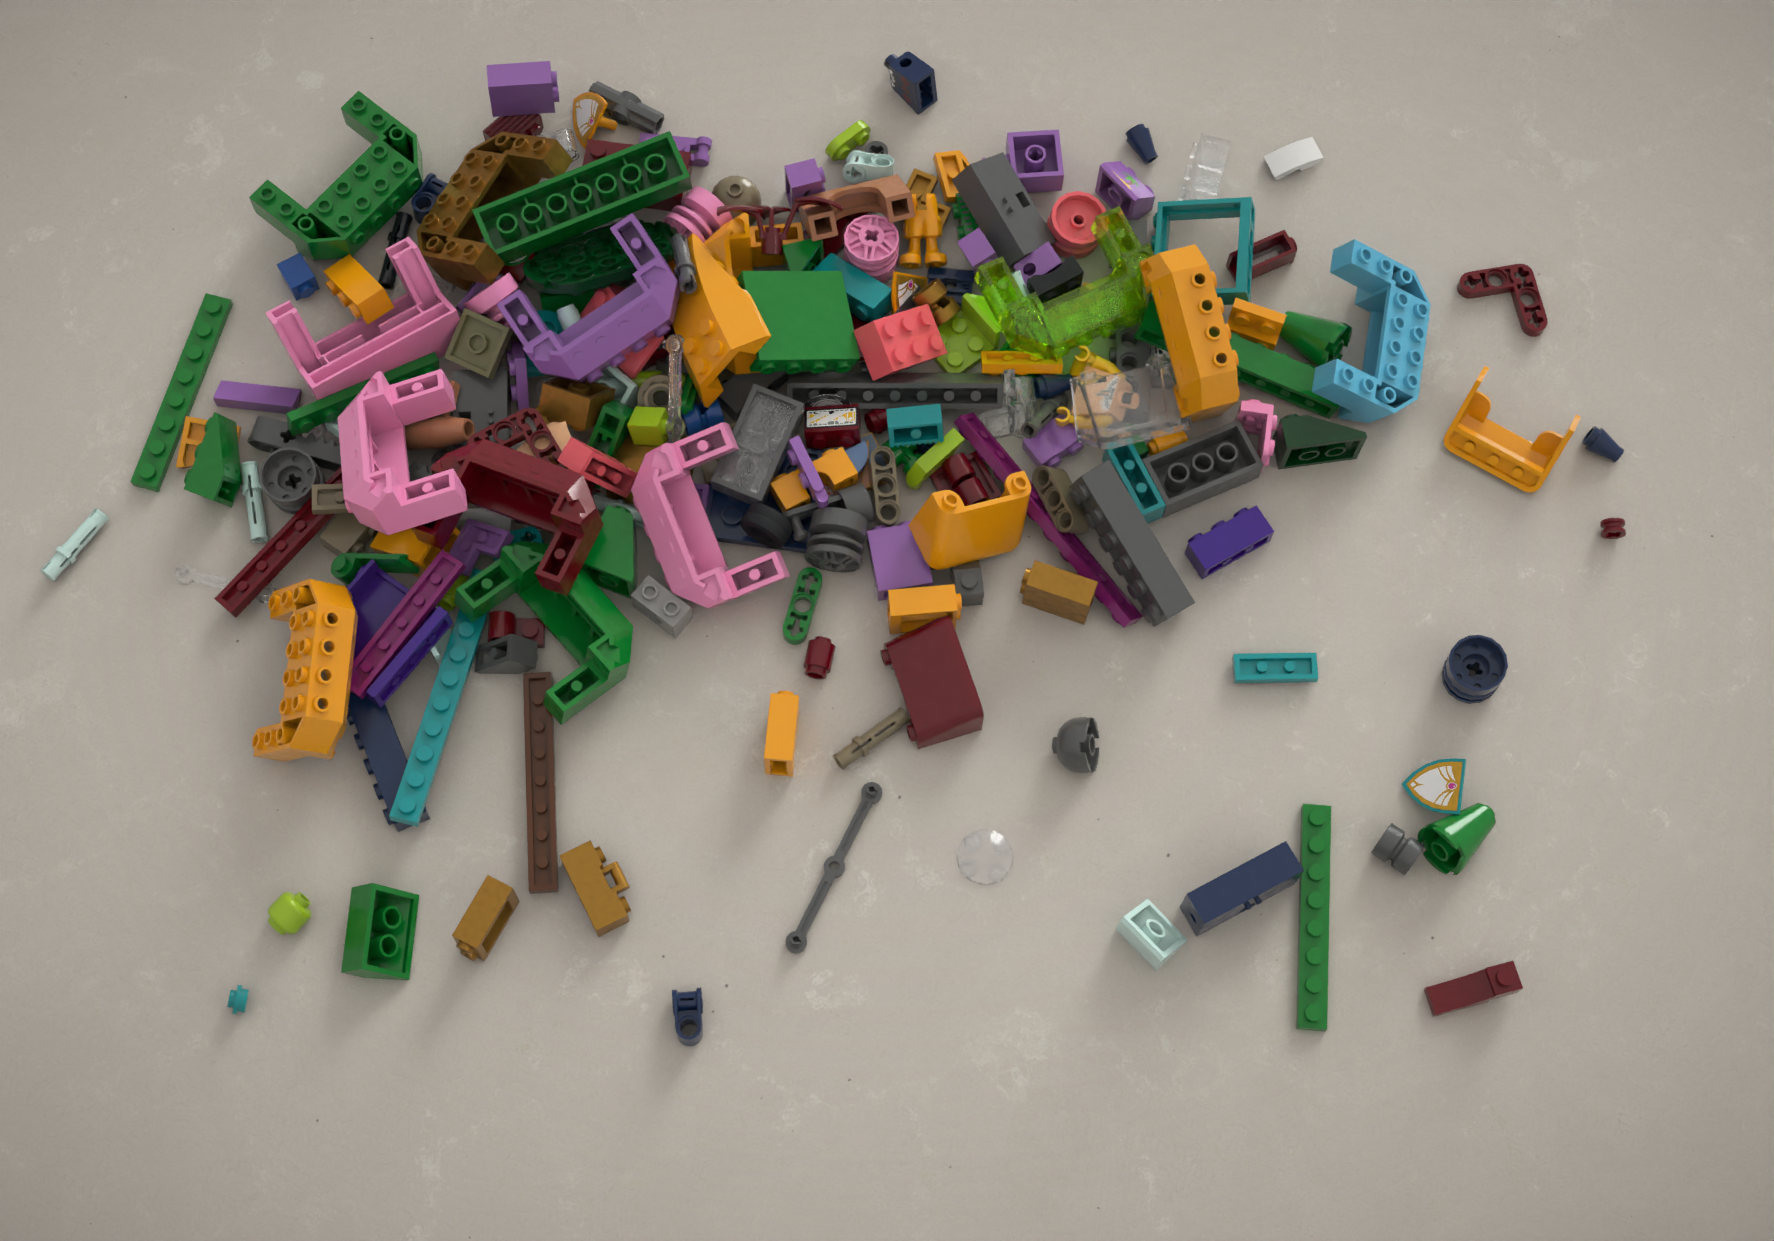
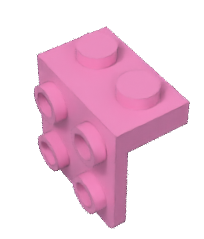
(1259, 420)

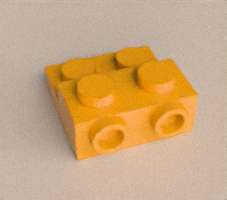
(1256, 323)

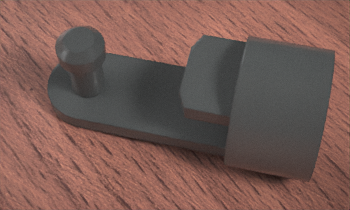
(851, 498)

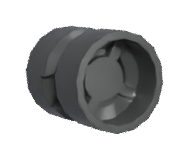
(1398, 849)

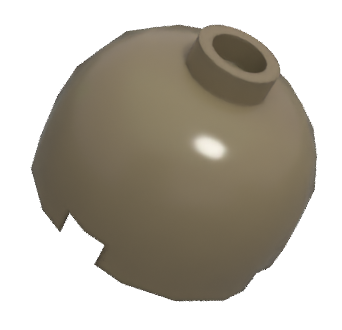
(737, 191)

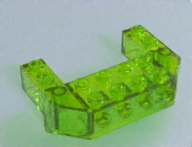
(1077, 315)

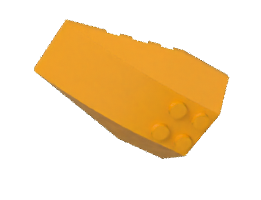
(715, 322)

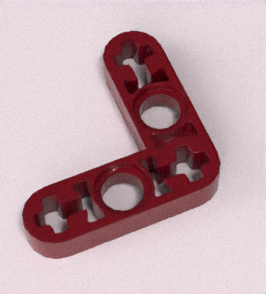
(1509, 284)
(522, 432)

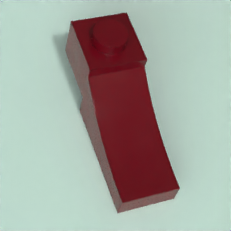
(1473, 989)

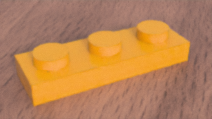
(1023, 363)

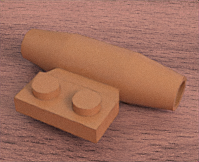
(439, 430)

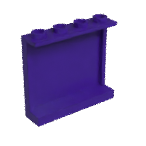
(375, 598)

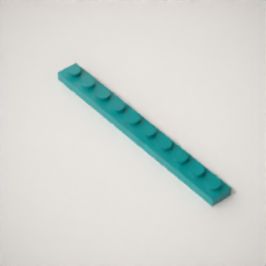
(438, 719)

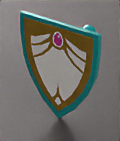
(1438, 785)

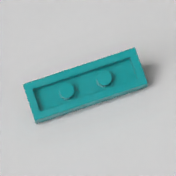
(1275, 667)

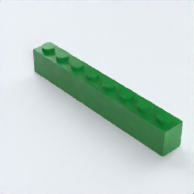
(1257, 367)

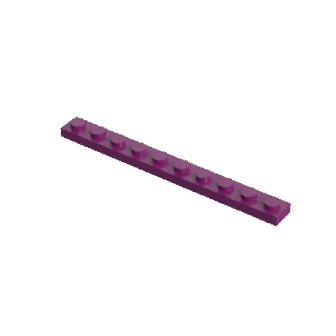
(1070, 546)

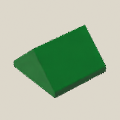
(802, 255)

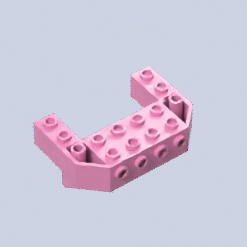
(376, 455)
(682, 530)

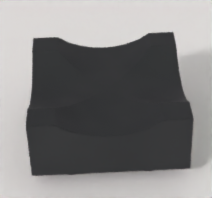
(1054, 284)

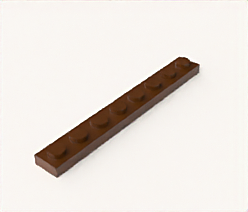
(540, 785)

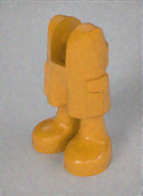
(924, 225)

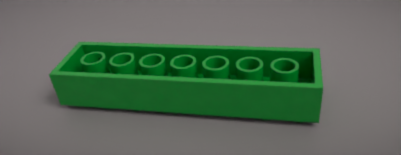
(583, 198)

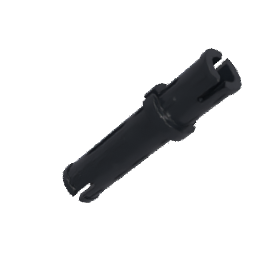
(399, 232)

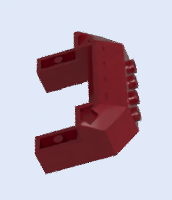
(530, 493)

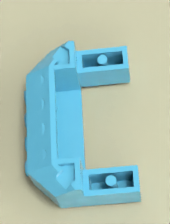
(1393, 340)

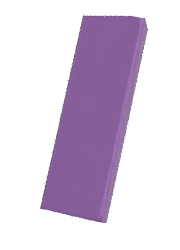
(257, 397)

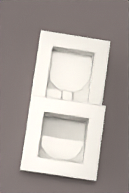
(1292, 157)

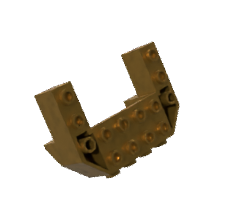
(490, 171)

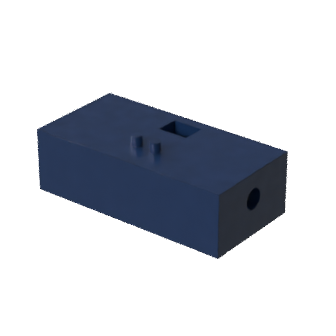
(1241, 888)

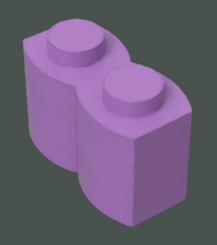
(1052, 444)

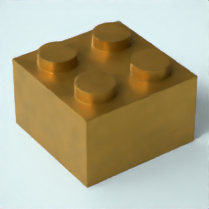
(574, 402)

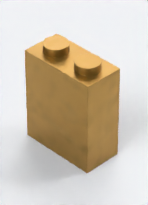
(1058, 591)

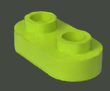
(846, 141)

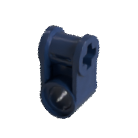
(427, 196)
(688, 1010)

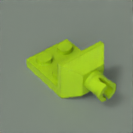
(968, 334)

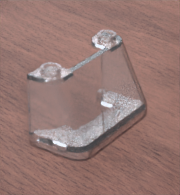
(1126, 405)

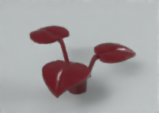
(772, 238)

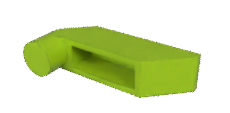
(933, 459)

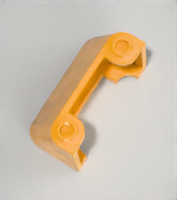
(963, 534)

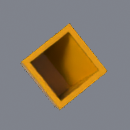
(407, 543)

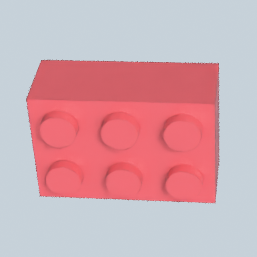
(900, 341)

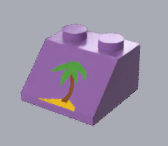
(1122, 188)

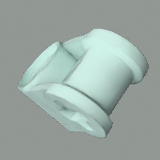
(868, 167)

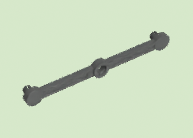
(796, 940)

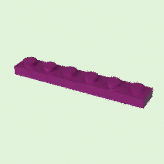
(404, 621)

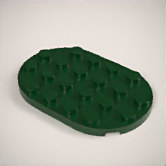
(590, 260)

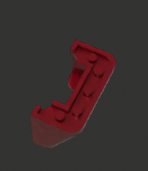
(934, 683)

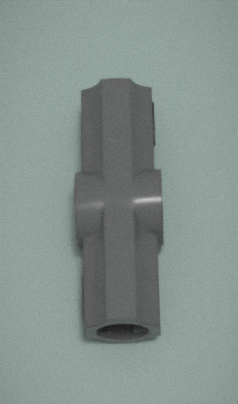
(628, 108)

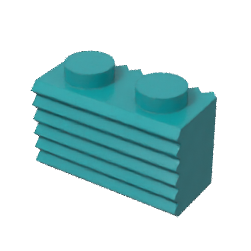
(915, 425)

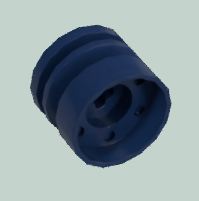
(1483, 657)

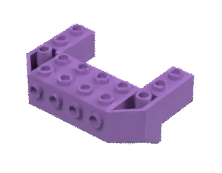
(611, 329)

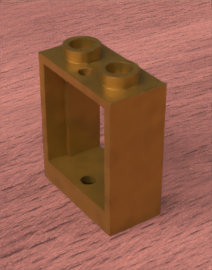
(485, 919)

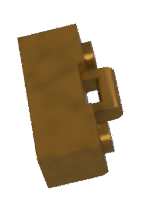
(598, 899)

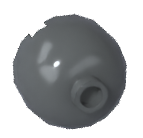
(1077, 745)

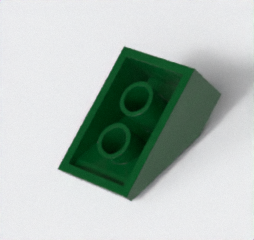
(1314, 441)

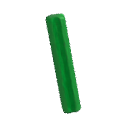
(688, 396)

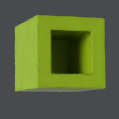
(648, 426)

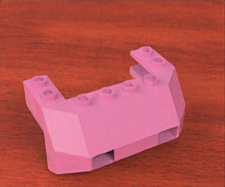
(414, 328)

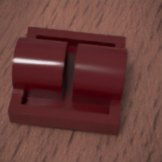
(967, 478)

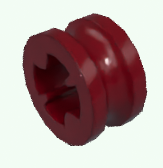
(1613, 528)

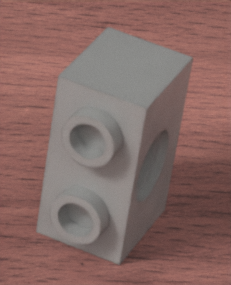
(661, 606)

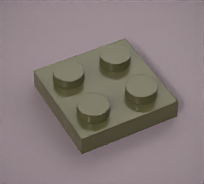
(478, 343)

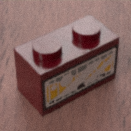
(832, 426)

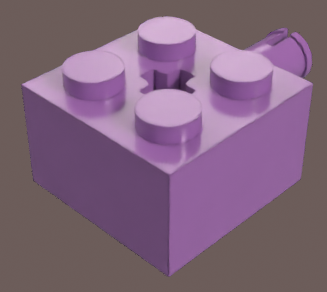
(1036, 159)

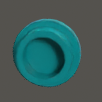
(238, 999)

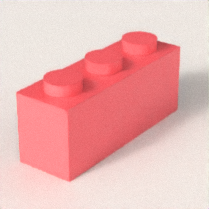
(598, 467)

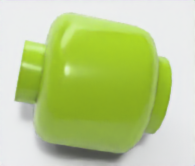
(289, 913)

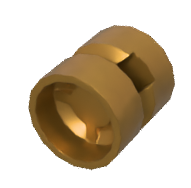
(941, 305)

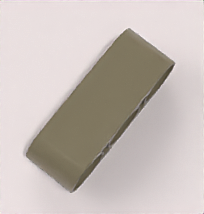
(889, 475)
(1054, 490)

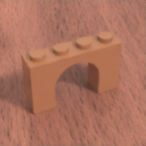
(882, 195)

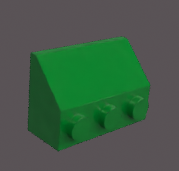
(380, 932)

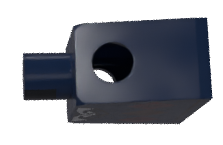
(912, 80)

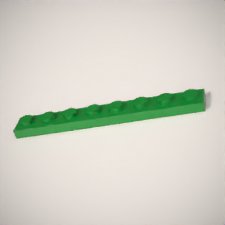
(181, 393)
(1314, 918)

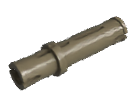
(845, 757)

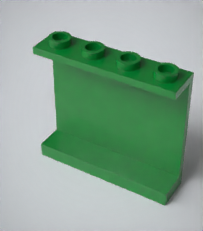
(805, 319)

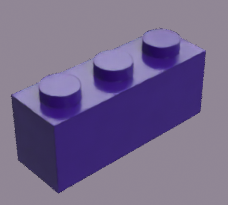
(1228, 541)

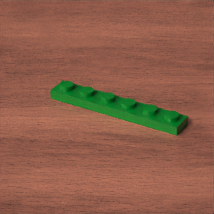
(330, 407)

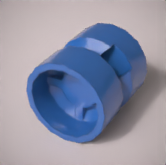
(702, 417)

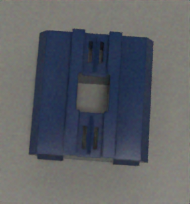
(959, 278)

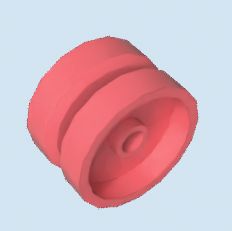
(1072, 222)

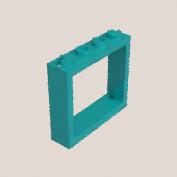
(1211, 209)

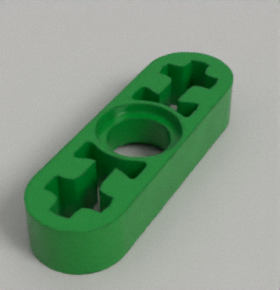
(804, 626)

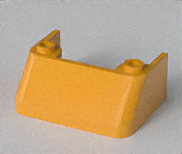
(1499, 449)

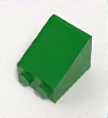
(614, 553)

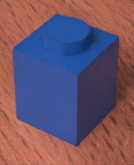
(298, 276)

